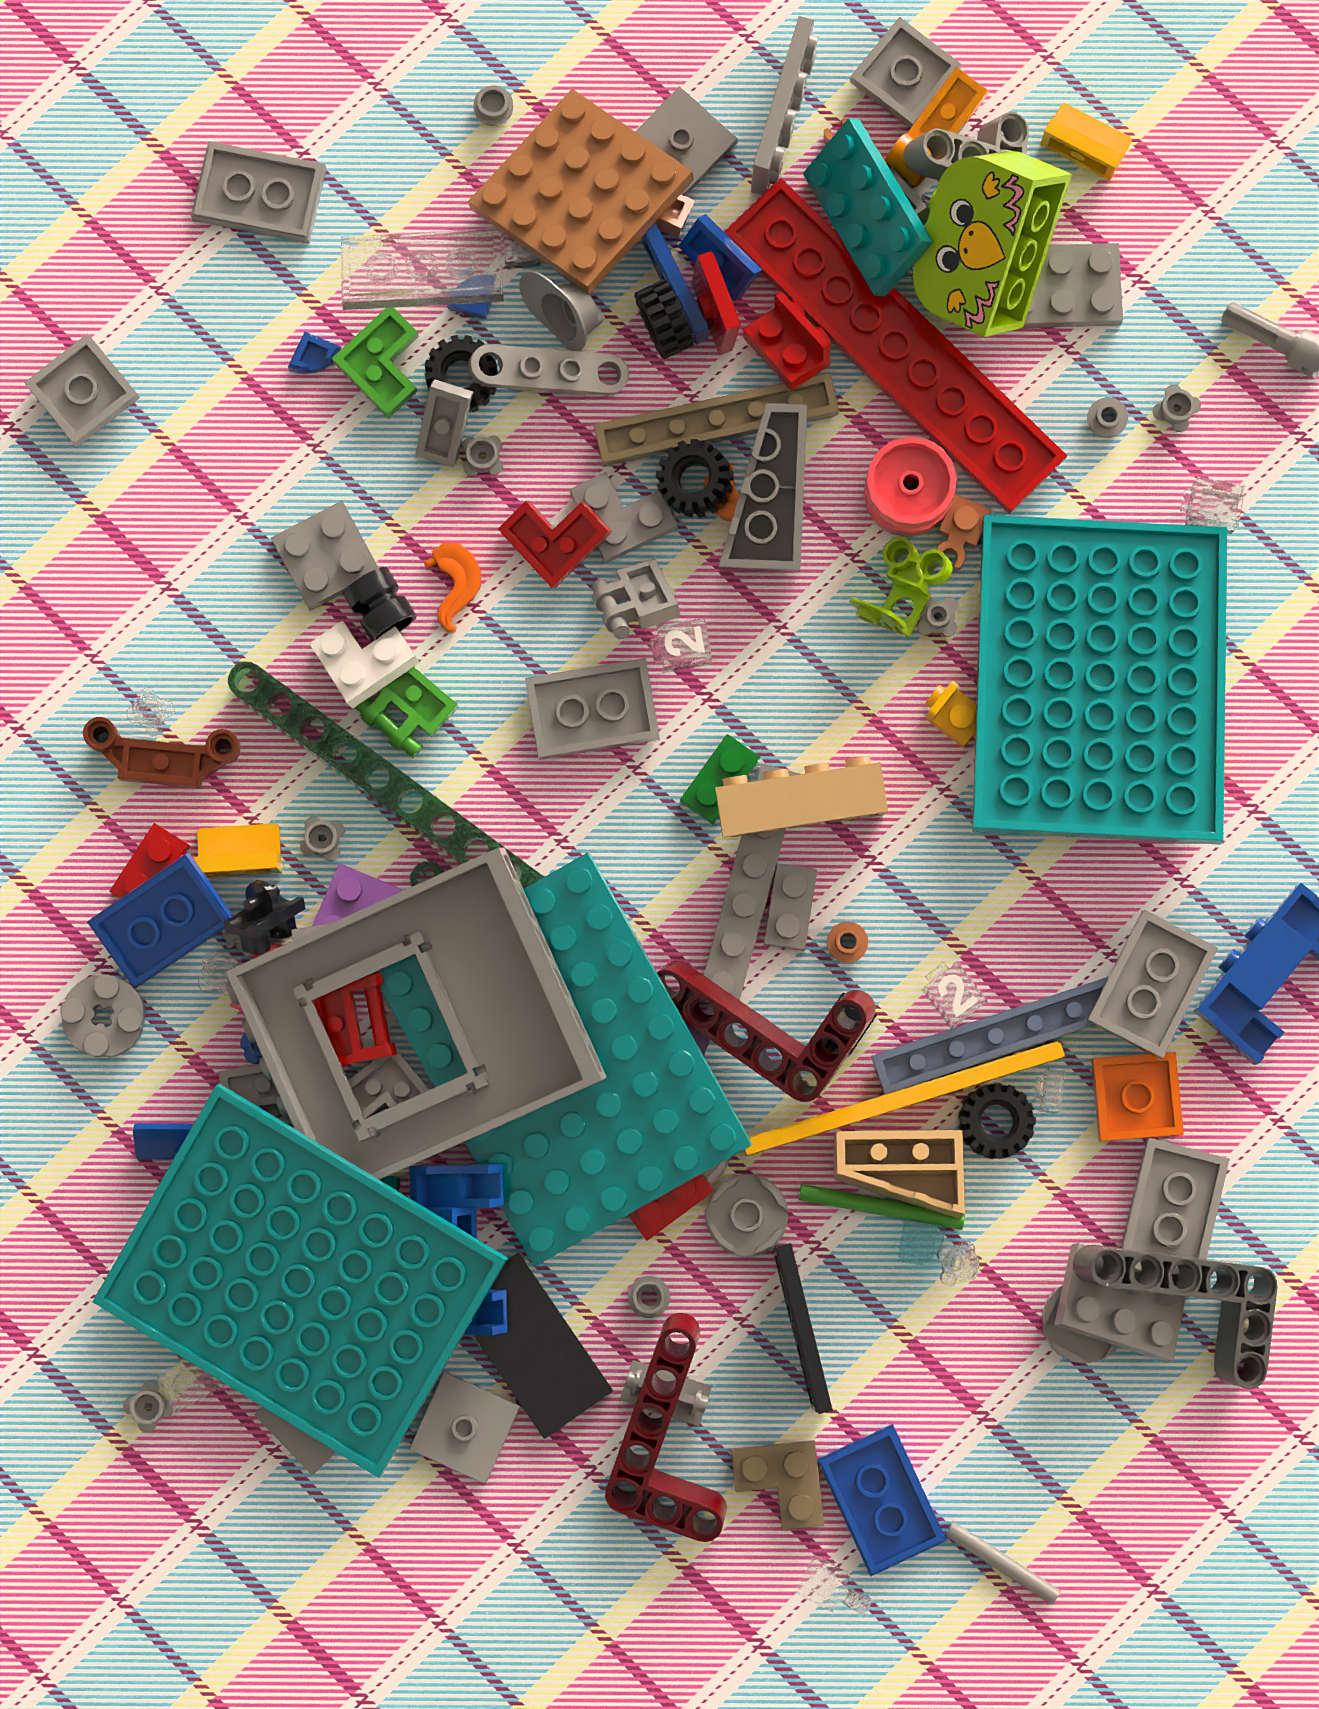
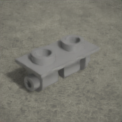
(691, 1401)

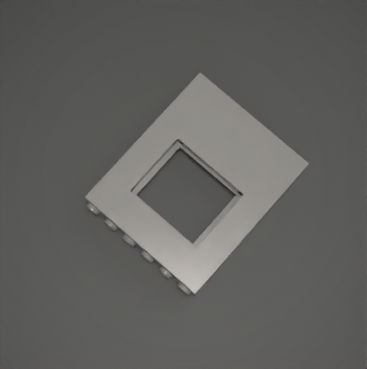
(492, 989)

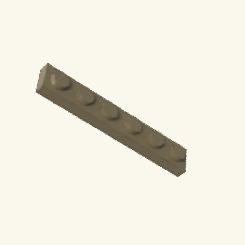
(708, 420)

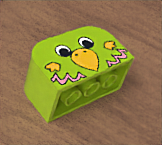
(989, 239)

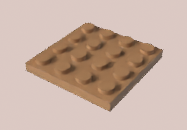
(581, 190)

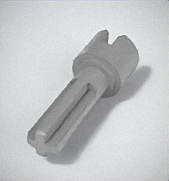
(1299, 348)

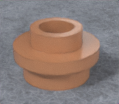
(842, 954)

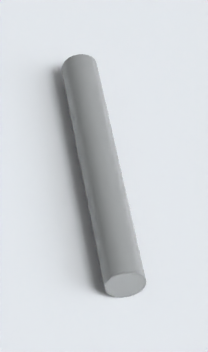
(1002, 1562)

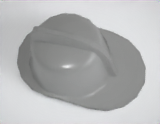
(562, 309)

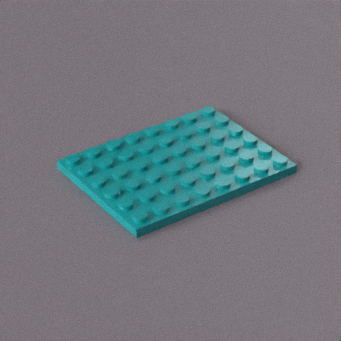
(1101, 680)
(619, 1139)
(299, 1280)

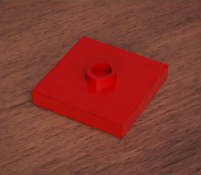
(715, 302)

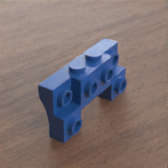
(1259, 971)
(454, 1195)

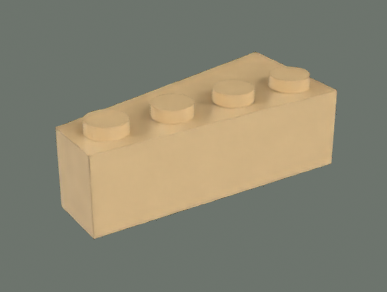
(802, 798)

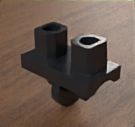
(264, 912)

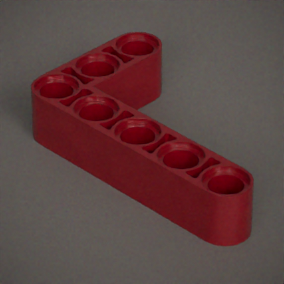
(764, 1034)
(650, 1434)

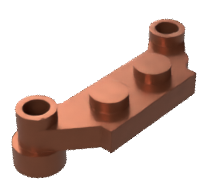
(161, 761)

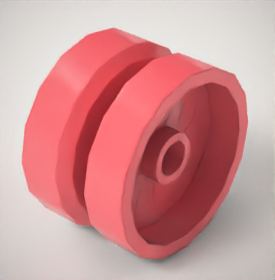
(911, 462)

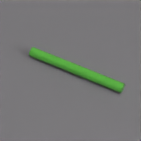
(877, 1206)

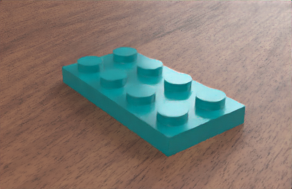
(867, 207)

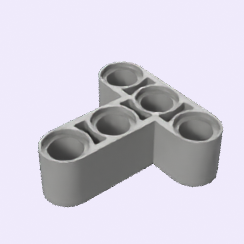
(949, 147)

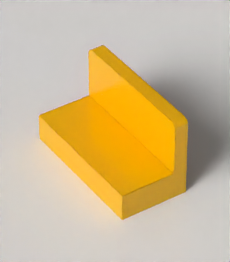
(1086, 141)
(239, 850)

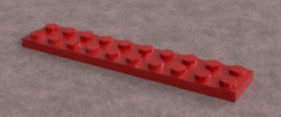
(897, 348)

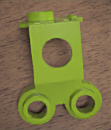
(910, 581)

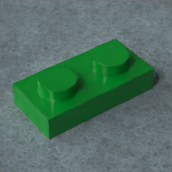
(727, 761)

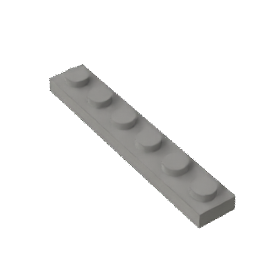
(744, 906)

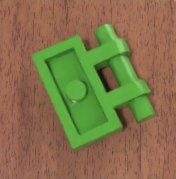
(418, 700)

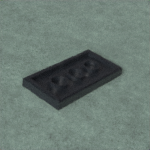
(802, 1329)
(541, 1353)

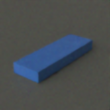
(668, 270)

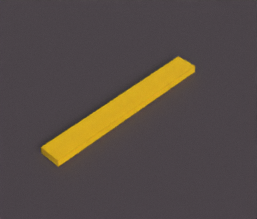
(905, 1098)

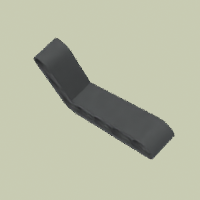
(1194, 1281)

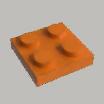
(1137, 1097)

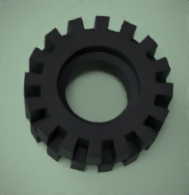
(664, 319)
(459, 350)
(681, 459)
(1021, 1115)

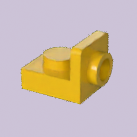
(952, 713)

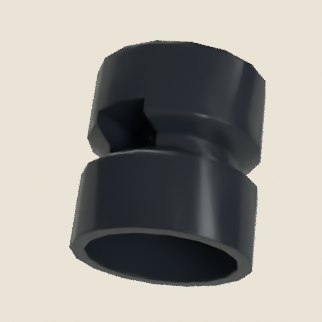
(377, 601)

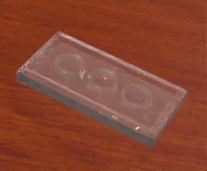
(421, 269)

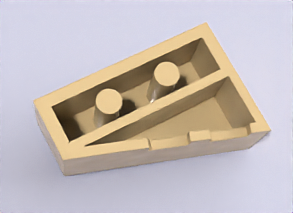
(906, 1166)

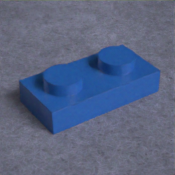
(735, 265)

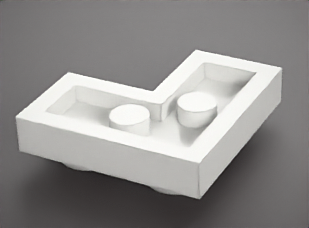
(362, 671)

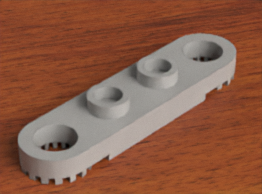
(548, 370)

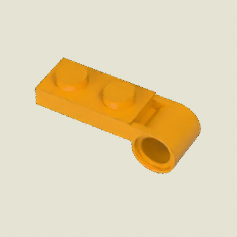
(947, 111)

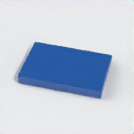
(161, 920)
(881, 1500)

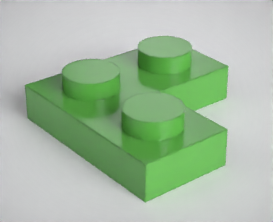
(370, 357)

